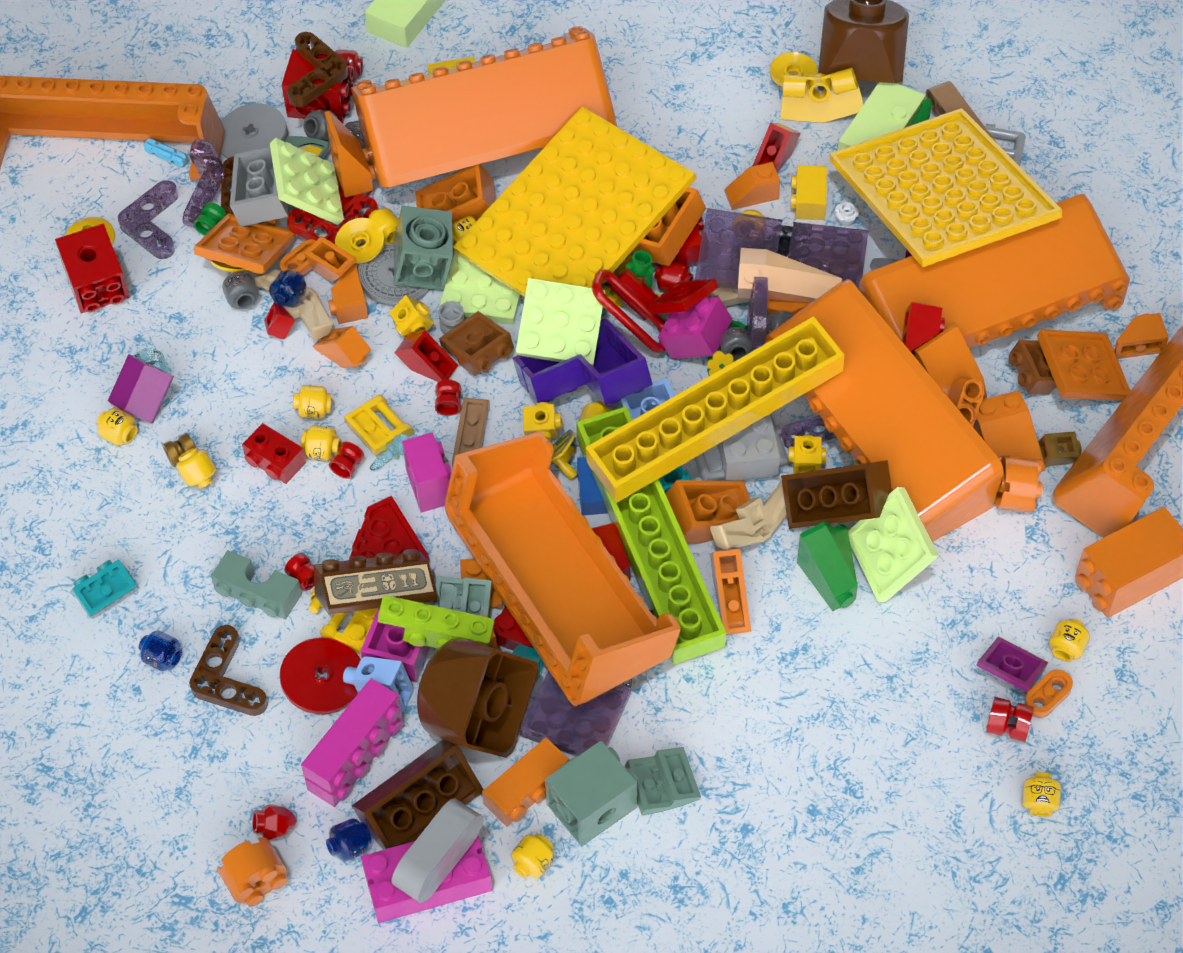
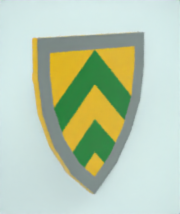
(563, 453)

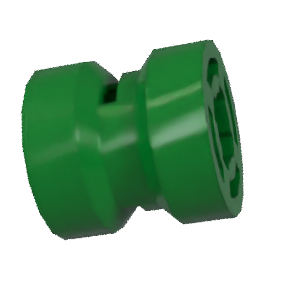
(211, 215)

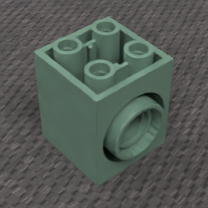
(423, 248)
(591, 792)

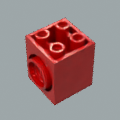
(335, 99)
(92, 268)

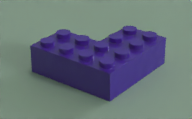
(615, 374)

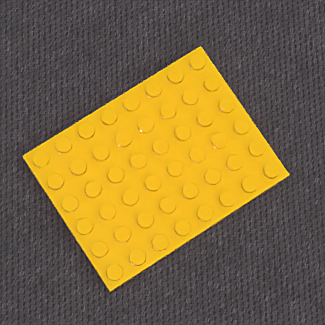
(944, 187)
(575, 207)

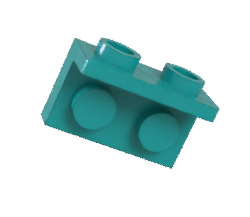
(103, 587)

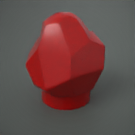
(272, 821)

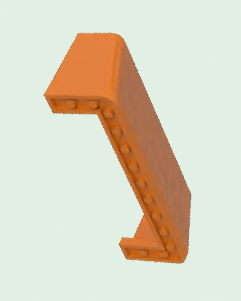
(480, 108)
(108, 111)
(1009, 280)
(897, 413)
(1104, 483)
(553, 569)

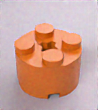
(1019, 483)
(252, 871)

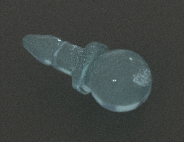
(394, 450)

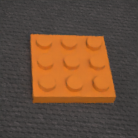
(246, 247)
(1083, 365)

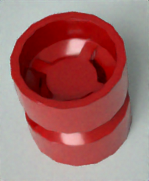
(999, 718)

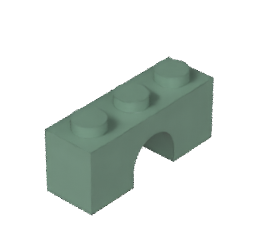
(274, 596)

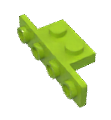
(433, 624)

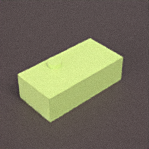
(399, 19)
(885, 111)

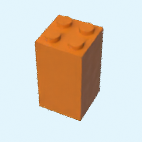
(1132, 562)

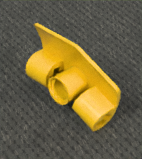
(807, 104)

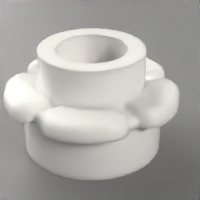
(846, 213)

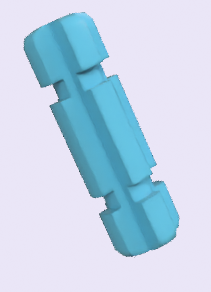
(165, 152)

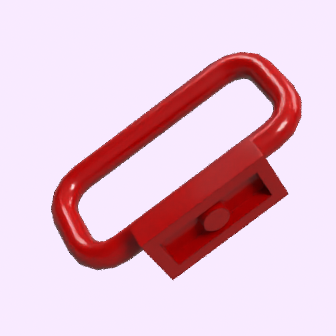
(636, 296)

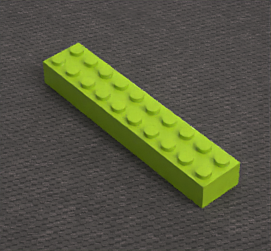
(659, 553)

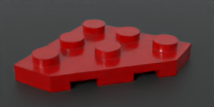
(385, 531)

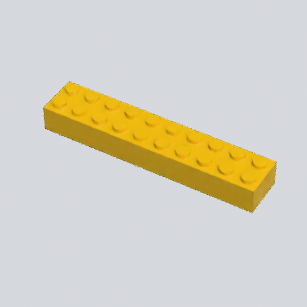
(714, 409)

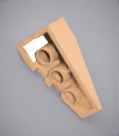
(786, 277)

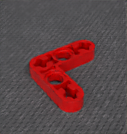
(318, 223)

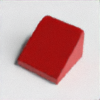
(278, 321)

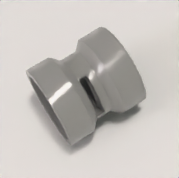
(450, 315)

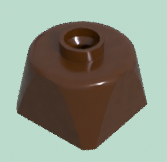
(866, 38)
(475, 696)

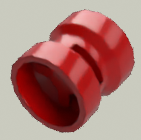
(448, 397)
(348, 457)
(301, 569)

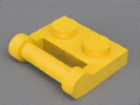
(371, 428)
(356, 630)

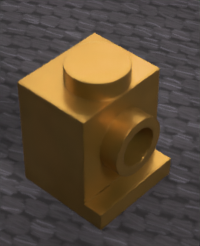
(1065, 442)

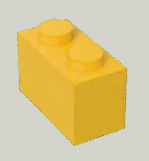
(810, 192)

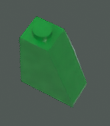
(829, 563)

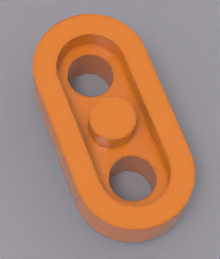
(296, 258)
(1048, 696)

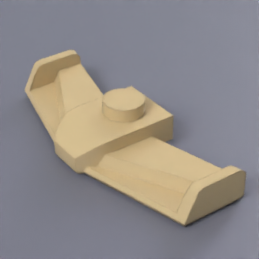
(309, 308)
(755, 521)

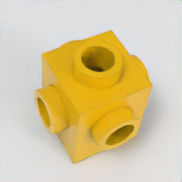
(411, 316)
(542, 418)
(807, 454)

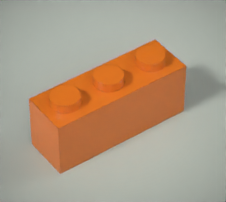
(523, 783)

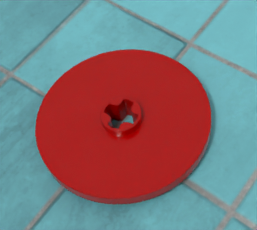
(300, 678)

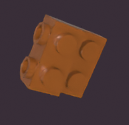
(477, 343)
(1032, 367)

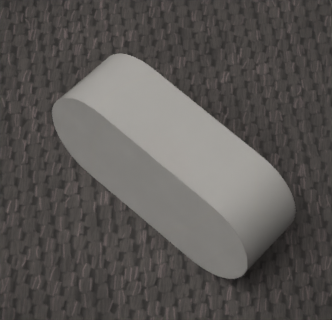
(437, 850)

